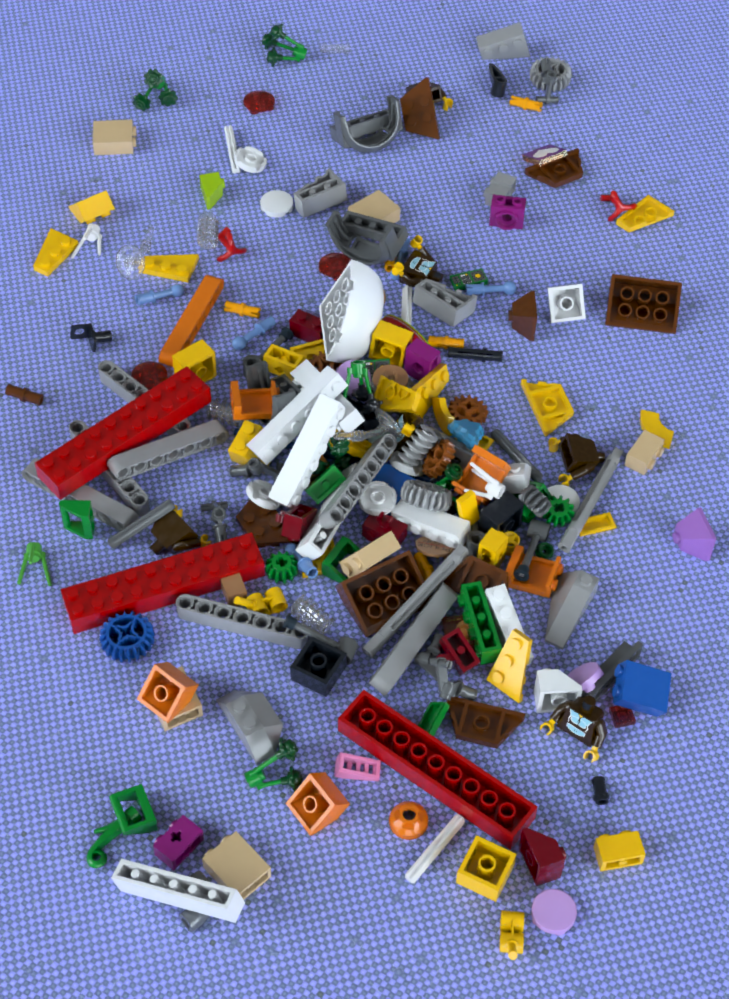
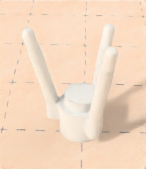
(92, 233)
(493, 487)

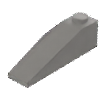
(568, 605)

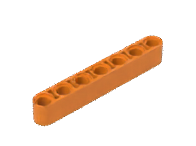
(192, 318)

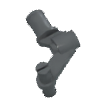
(549, 77)
(255, 467)
(217, 516)
(423, 658)
(449, 689)

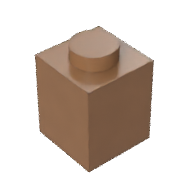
(232, 587)

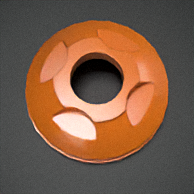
(406, 828)

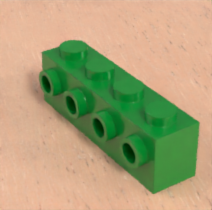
(480, 622)

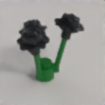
(362, 393)

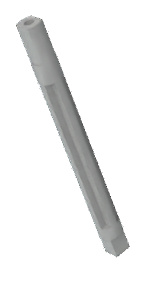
(590, 500)
(415, 601)

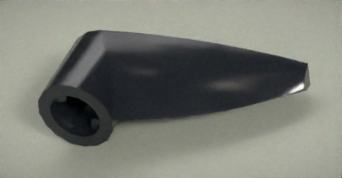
(498, 81)

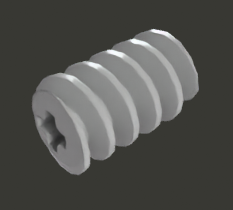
(419, 446)

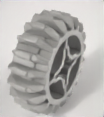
(562, 71)
(426, 495)

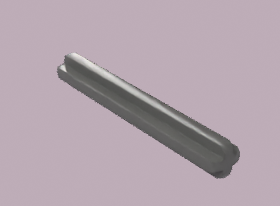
(514, 453)
(141, 523)

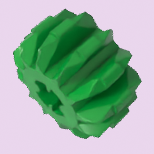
(560, 512)
(281, 567)

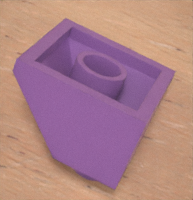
(695, 535)

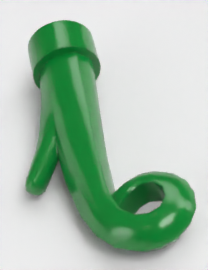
(109, 832)

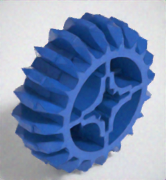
(125, 629)

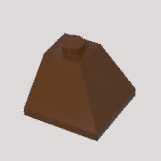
(524, 315)

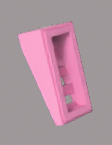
(347, 773)

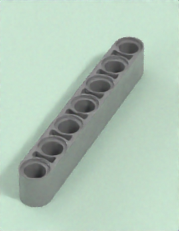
(129, 388)
(167, 449)
(357, 481)
(126, 489)
(104, 508)
(232, 622)
(413, 639)

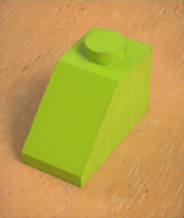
(211, 188)

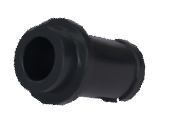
(600, 795)

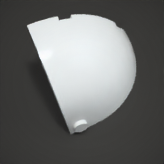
(351, 313)

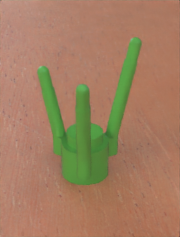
(33, 555)

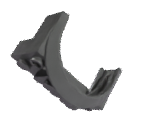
(348, 132)
(354, 225)
(259, 377)

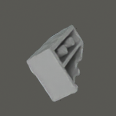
(503, 43)
(320, 195)
(443, 302)

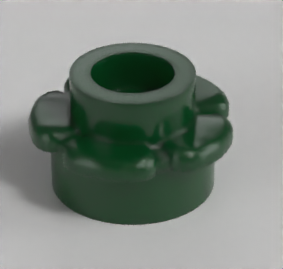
(547, 547)

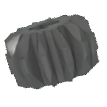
(535, 500)

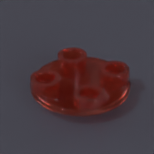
(259, 101)
(333, 264)
(149, 374)

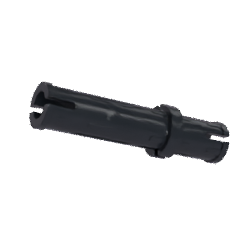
(456, 352)

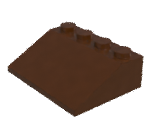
(643, 304)
(380, 591)

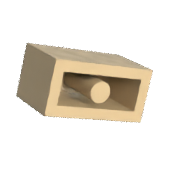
(644, 452)

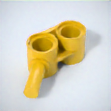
(272, 603)
(511, 933)

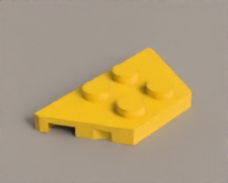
(548, 404)

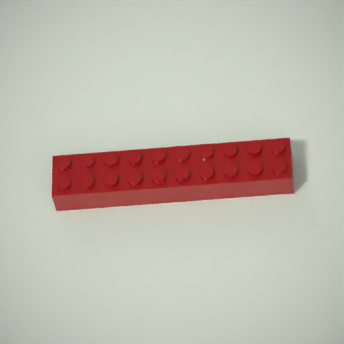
(123, 430)
(161, 582)
(437, 769)

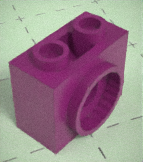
(507, 212)
(420, 359)

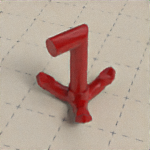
(620, 207)
(226, 239)

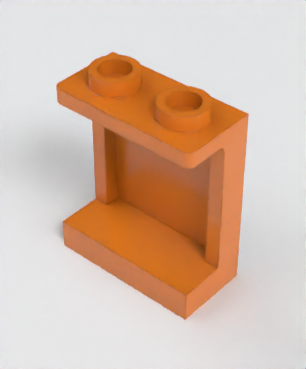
(252, 403)
(490, 464)
(542, 574)

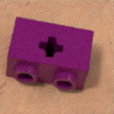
(169, 848)

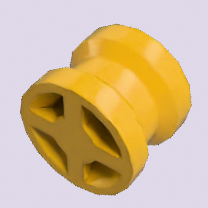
(513, 539)

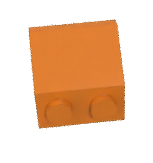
(167, 691)
(317, 802)

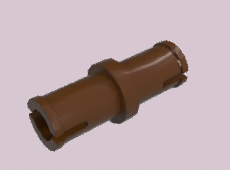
(24, 394)

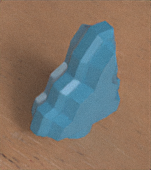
(466, 432)

